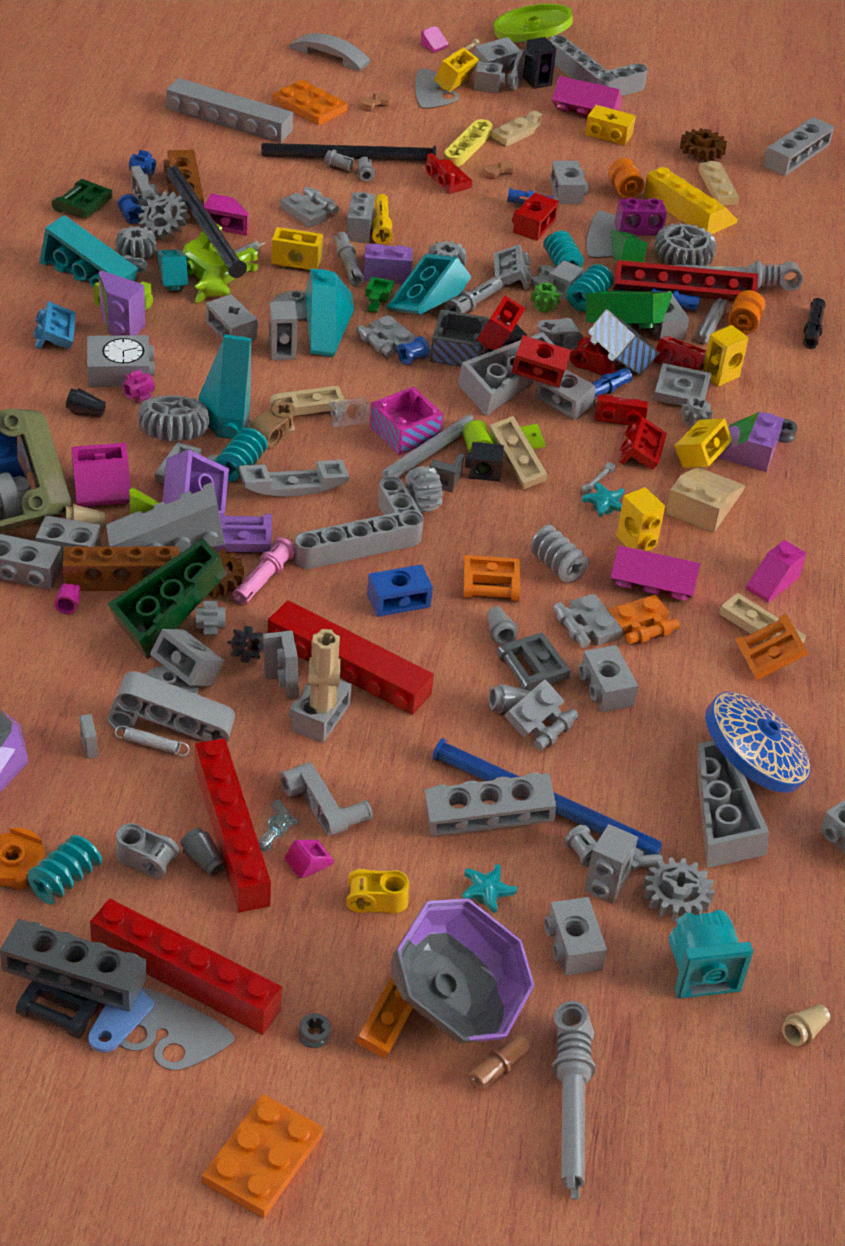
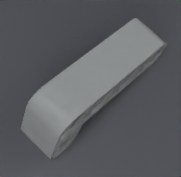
(169, 707)

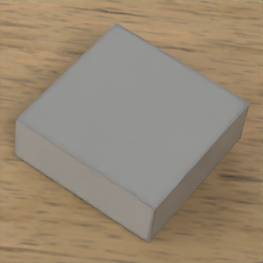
(88, 736)

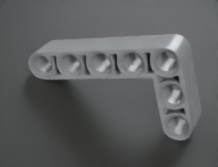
(584, 68)
(394, 530)

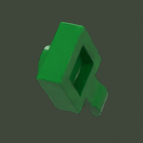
(377, 291)

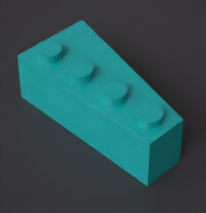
(81, 253)

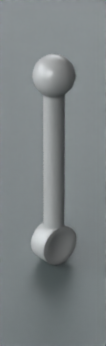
(609, 468)

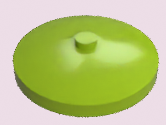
(533, 22)

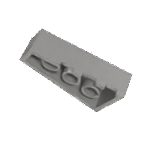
(489, 377)

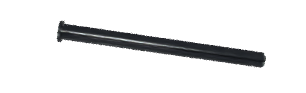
(353, 151)
(235, 266)

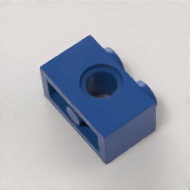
(399, 590)

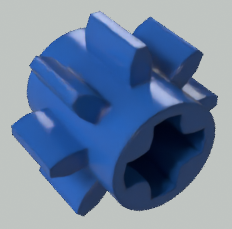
(144, 160)

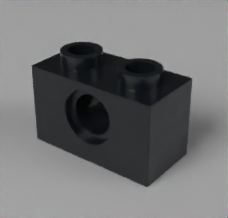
(539, 62)

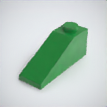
(627, 246)

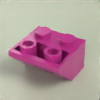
(101, 474)

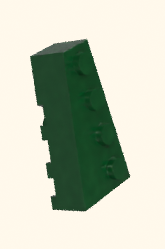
(167, 595)

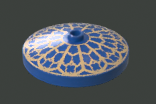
(757, 742)

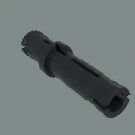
(813, 328)

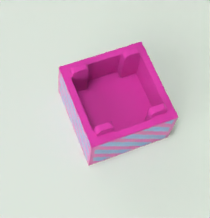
(405, 420)

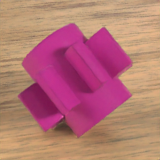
(138, 386)

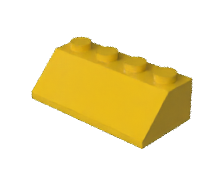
(687, 201)

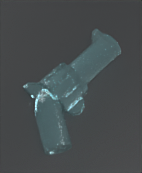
(277, 825)

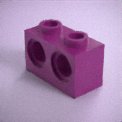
(640, 221)

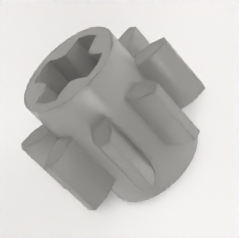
(695, 410)
(210, 617)

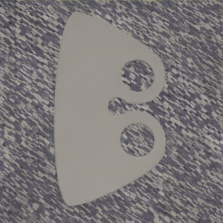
(427, 91)
(599, 235)
(186, 1026)

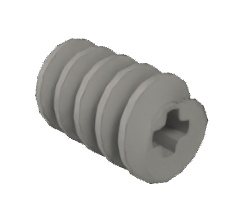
(559, 554)

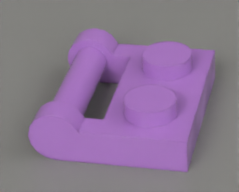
(246, 533)

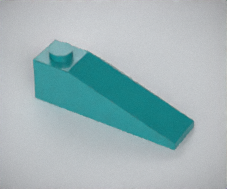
(328, 311)
(229, 387)

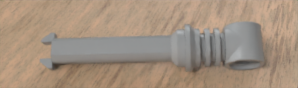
(767, 275)
(573, 1070)

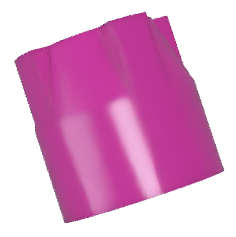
(67, 598)

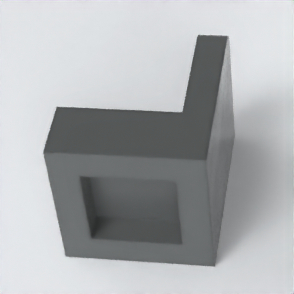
(449, 473)

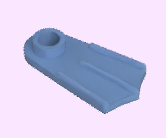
(118, 1023)

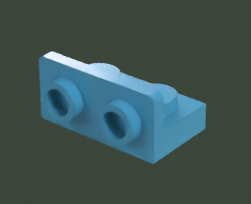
(54, 325)

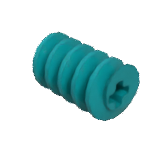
(562, 248)
(594, 279)
(242, 451)
(63, 867)

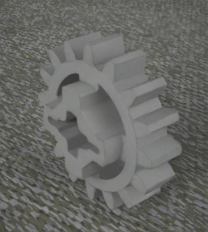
(164, 215)
(678, 888)

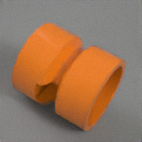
(626, 178)
(747, 311)

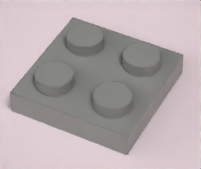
(680, 384)

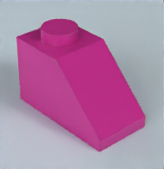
(228, 214)
(777, 571)

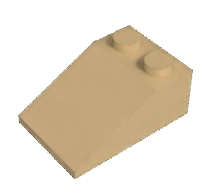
(703, 498)

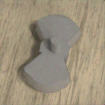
(544, 274)

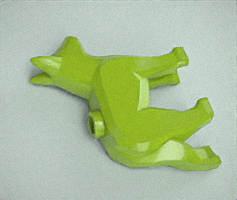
(210, 268)

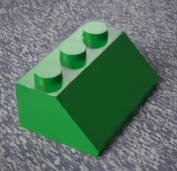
(629, 306)

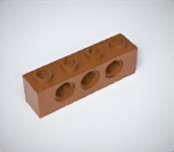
(187, 163)
(113, 567)

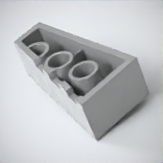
(172, 524)
(728, 810)

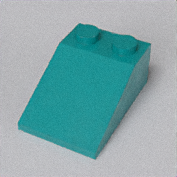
(430, 284)

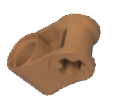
(275, 423)

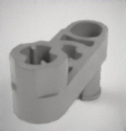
(333, 819)

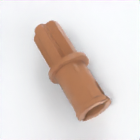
(498, 1062)

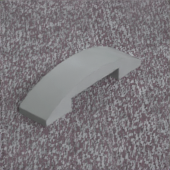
(352, 56)
(294, 483)

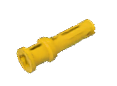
(382, 223)

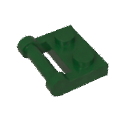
(82, 199)

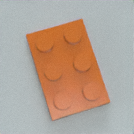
(310, 102)
(262, 1155)

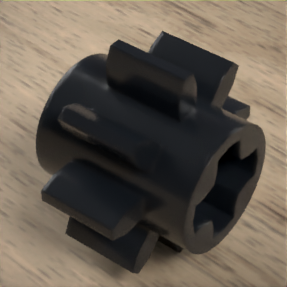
(239, 644)

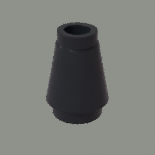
(84, 403)

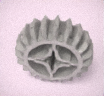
(684, 245)
(173, 418)

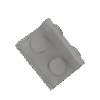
(140, 186)
(512, 265)
(282, 661)

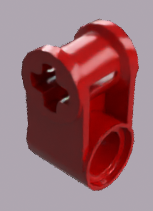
(594, 357)

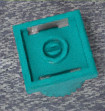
(708, 955)

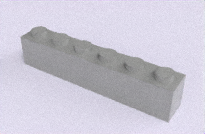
(229, 110)

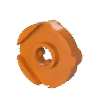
(30, 850)

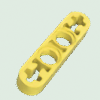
(468, 142)

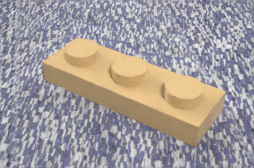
(718, 183)
(518, 452)
(749, 615)

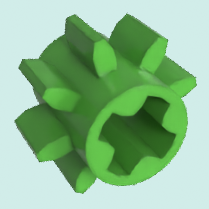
(545, 297)

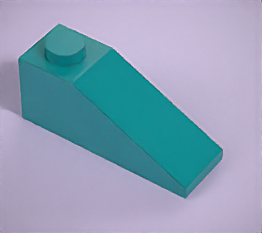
(172, 268)

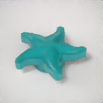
(604, 500)
(487, 887)

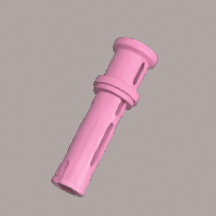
(270, 563)

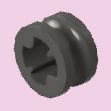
(788, 431)
(314, 1020)

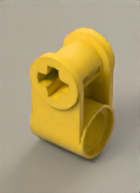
(380, 891)

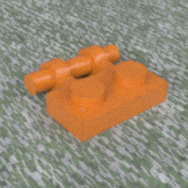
(644, 619)

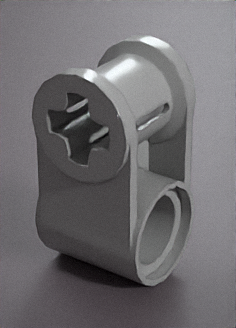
(561, 332)
(145, 850)

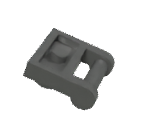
(539, 656)

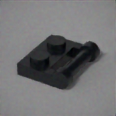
(75, 1026)

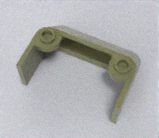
(51, 489)

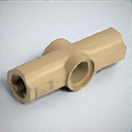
(324, 670)

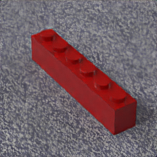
(686, 280)
(361, 661)
(232, 826)
(190, 966)

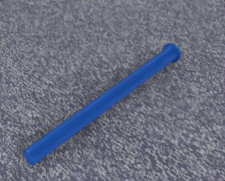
(564, 806)

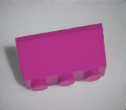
(583, 96)
(655, 572)

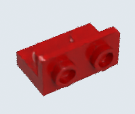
(447, 174)
(679, 353)
(619, 410)
(644, 443)

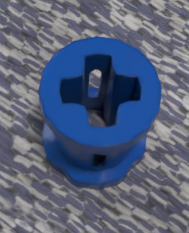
(129, 206)
(413, 350)

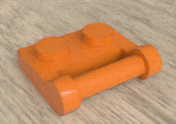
(492, 571)
(775, 652)

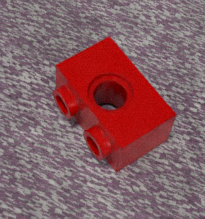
(535, 216)
(501, 323)
(541, 361)

